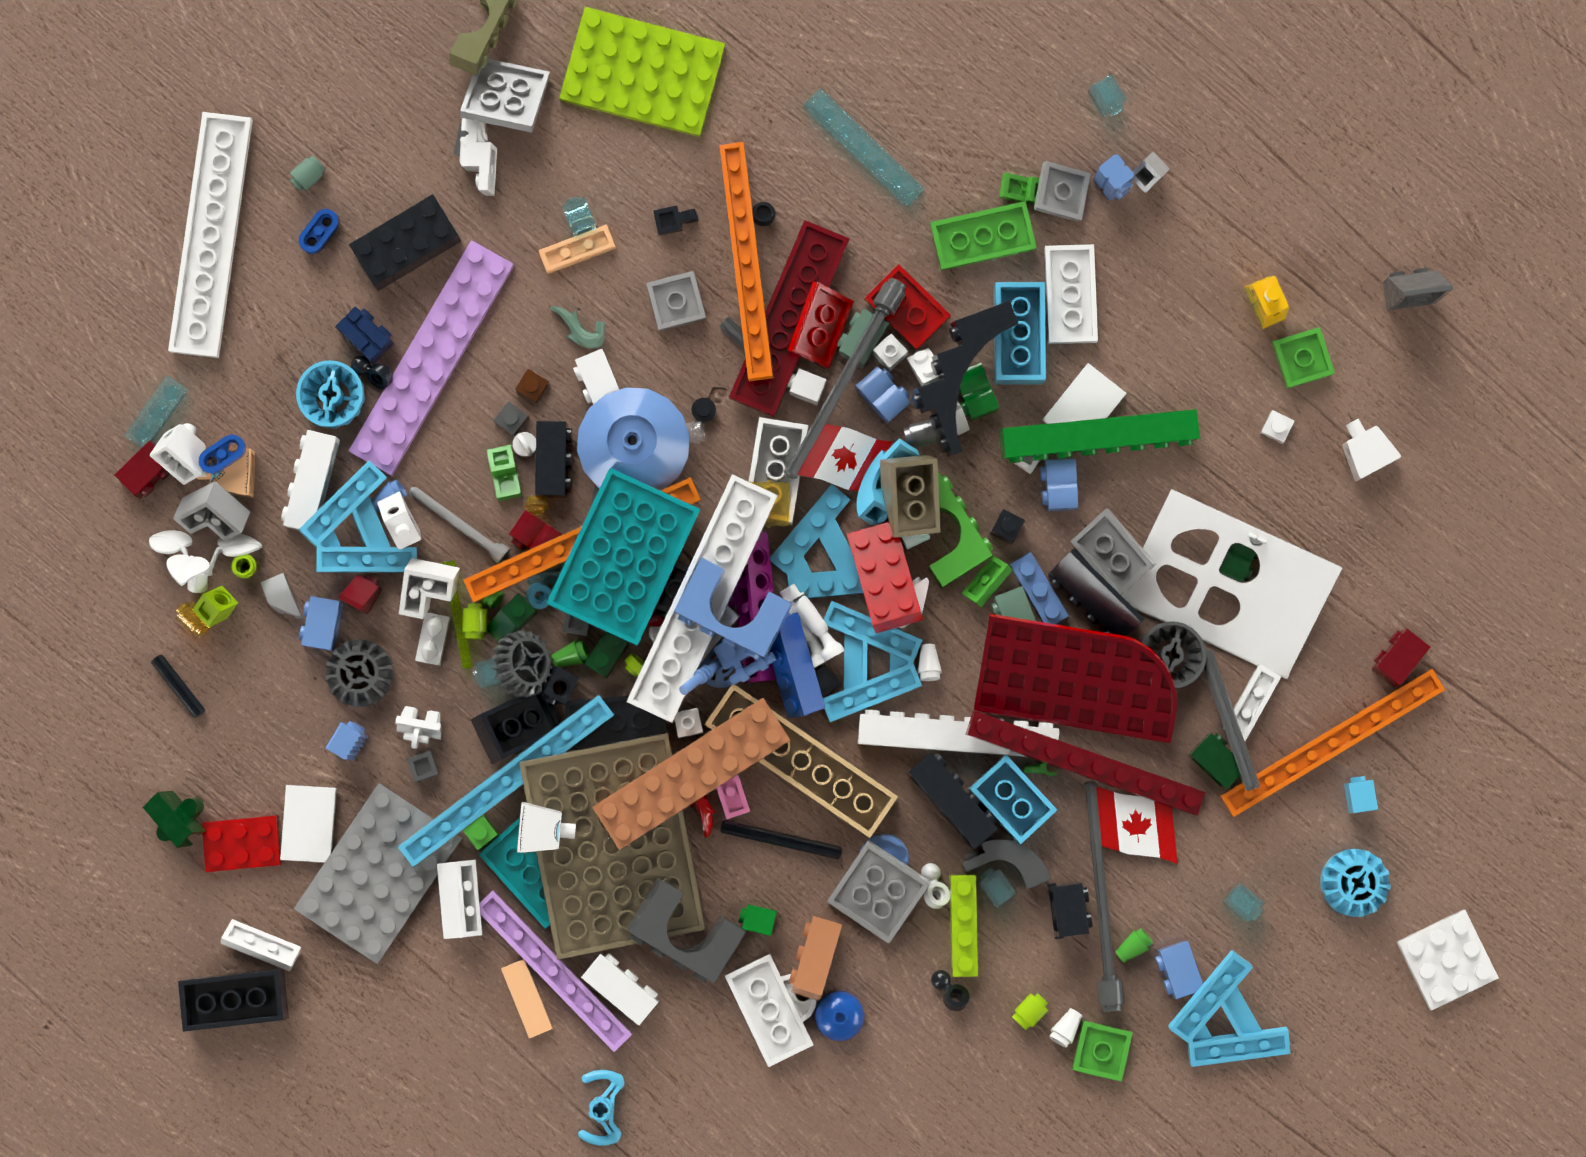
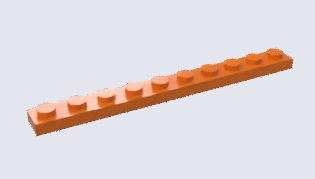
(746, 261)
(547, 554)
(1334, 741)

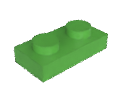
(987, 581)

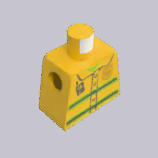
(1267, 301)

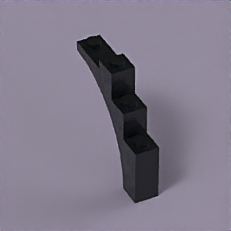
(951, 365)

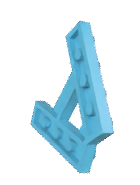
(355, 500)
(820, 524)
(857, 691)
(1222, 991)

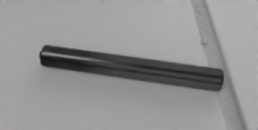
(781, 839)

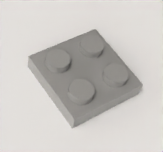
(1062, 191)
(676, 301)

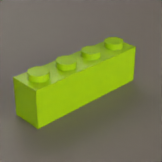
(963, 926)

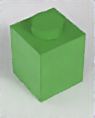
(481, 832)

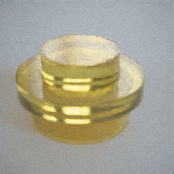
(536, 504)

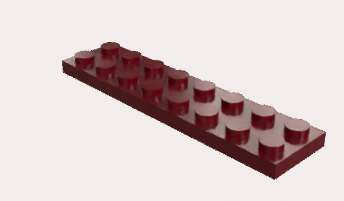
(811, 260)

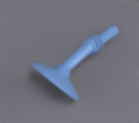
(705, 673)

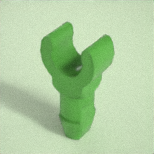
(1038, 769)

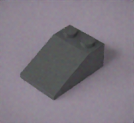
(1415, 289)

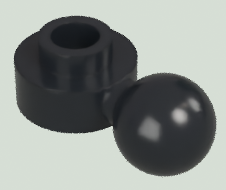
(378, 374)
(942, 981)

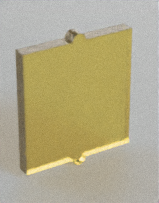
(780, 512)

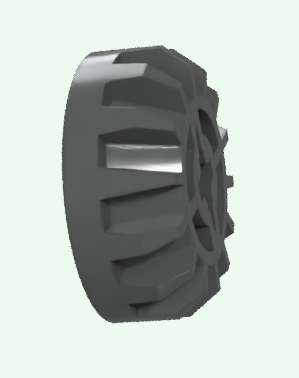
(1178, 634)
(378, 684)

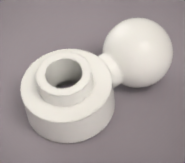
(940, 890)

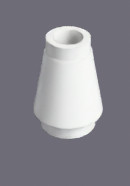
(929, 664)
(1066, 1028)

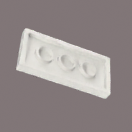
(1071, 294)

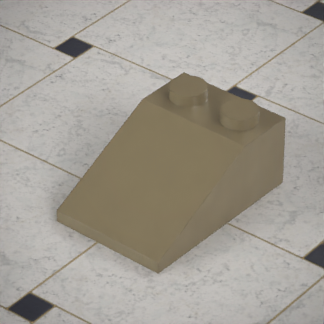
(911, 494)

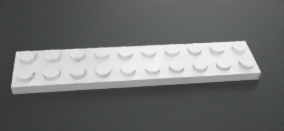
(210, 235)
(681, 646)

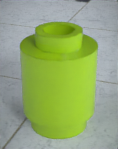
(474, 621)
(1030, 1011)

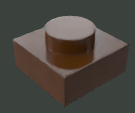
(532, 386)

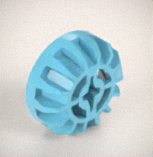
(332, 373)
(1344, 900)

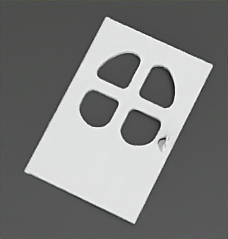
(1274, 606)

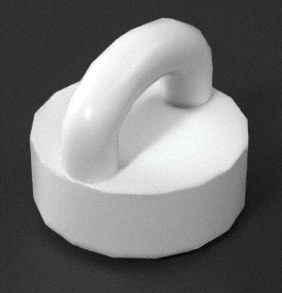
(524, 444)

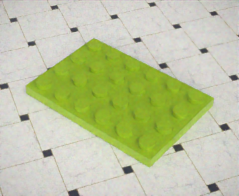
(642, 72)

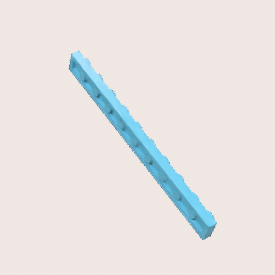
(503, 782)

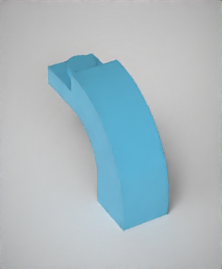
(870, 496)

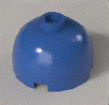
(839, 1015)

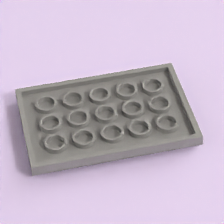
(367, 882)

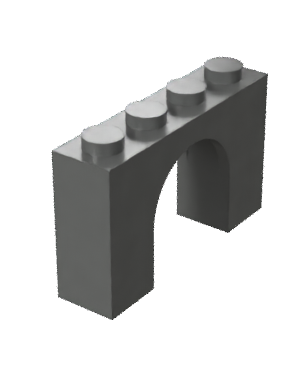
(705, 959)

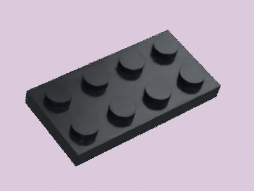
(626, 724)

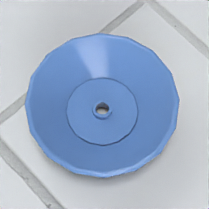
(637, 413)

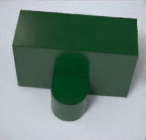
(175, 817)

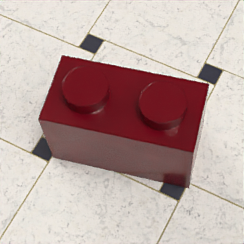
(142, 472)
(1400, 657)

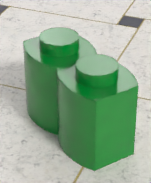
(977, 394)

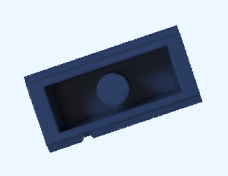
(364, 334)

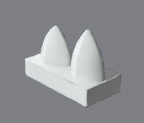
(432, 639)

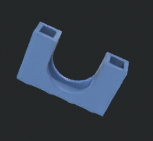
(696, 607)

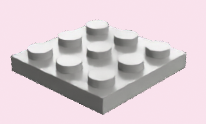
(505, 95)
(878, 891)

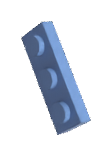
(1038, 589)

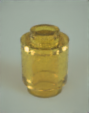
(190, 620)

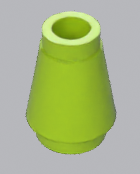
(239, 563)

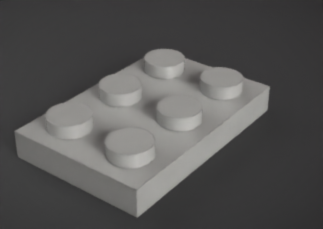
(1113, 552)

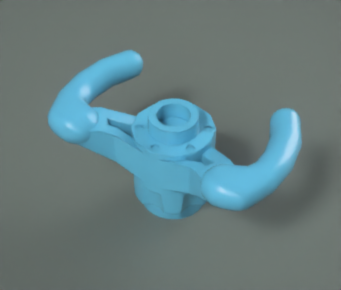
(602, 1108)

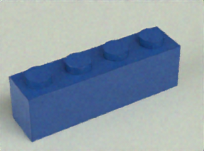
(795, 670)

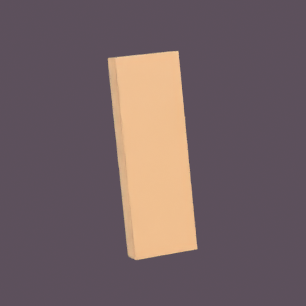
(577, 249)
(527, 998)

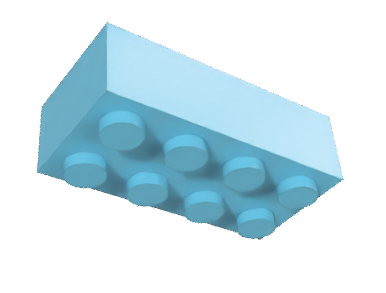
(1022, 348)

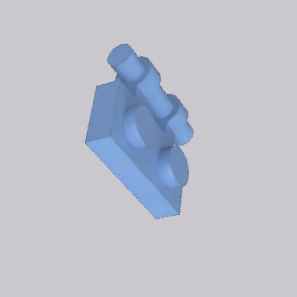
(733, 657)

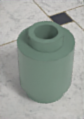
(307, 173)

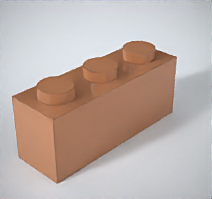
(815, 957)

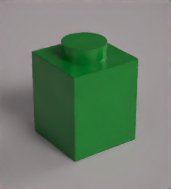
(757, 919)

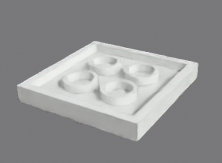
(1447, 959)

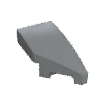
(280, 596)

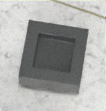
(511, 418)
(423, 766)

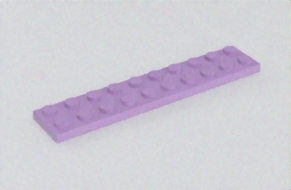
(431, 357)

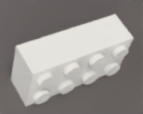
(773, 452)

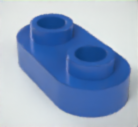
(316, 230)
(222, 453)

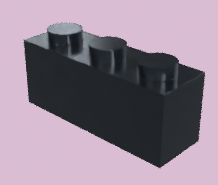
(552, 459)

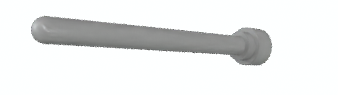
(497, 551)

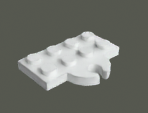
(771, 1009)

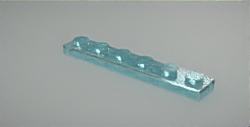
(863, 147)

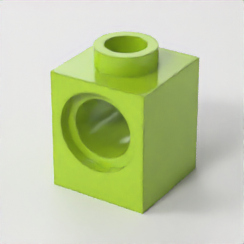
(215, 606)

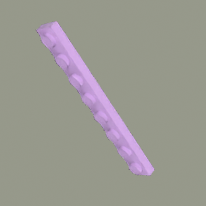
(554, 971)

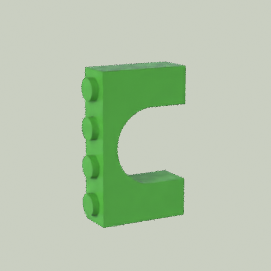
(971, 548)

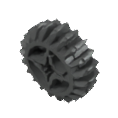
(512, 653)

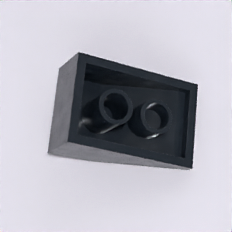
(514, 726)

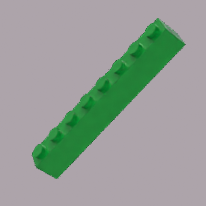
(1099, 434)

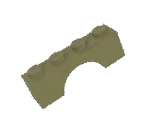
(472, 49)

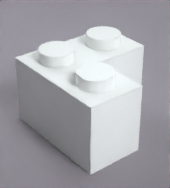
(426, 581)

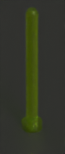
(457, 620)

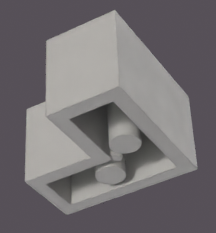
(212, 508)

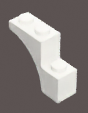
(921, 366)

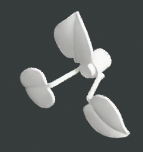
(197, 569)

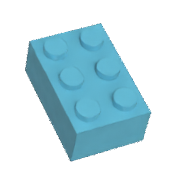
(1012, 799)

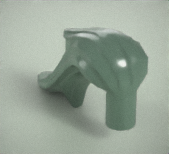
(578, 332)

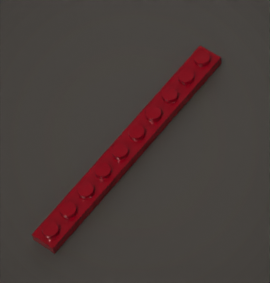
(1085, 763)

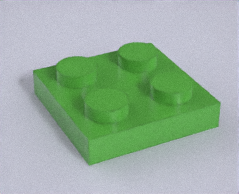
(1303, 358)
(1102, 1050)

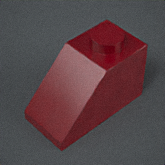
(361, 593)

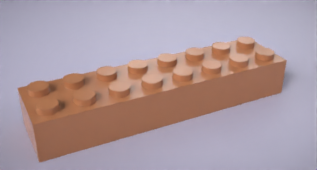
(691, 773)

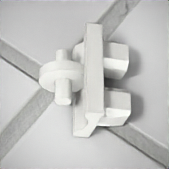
(419, 730)

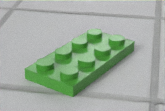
(983, 236)

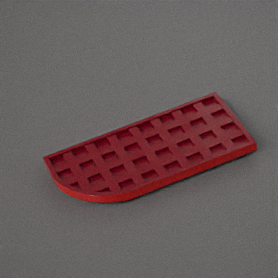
(1075, 679)

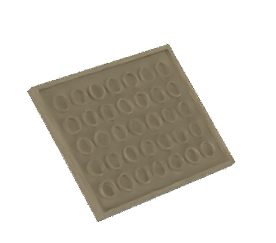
(589, 881)

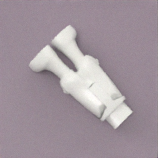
(813, 626)

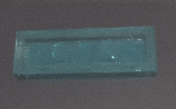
(156, 412)

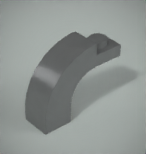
(1021, 857)

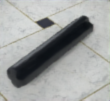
(178, 686)

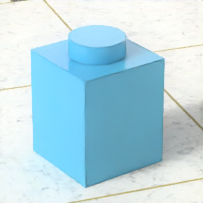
(1360, 795)

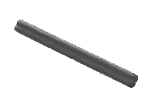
(1230, 722)

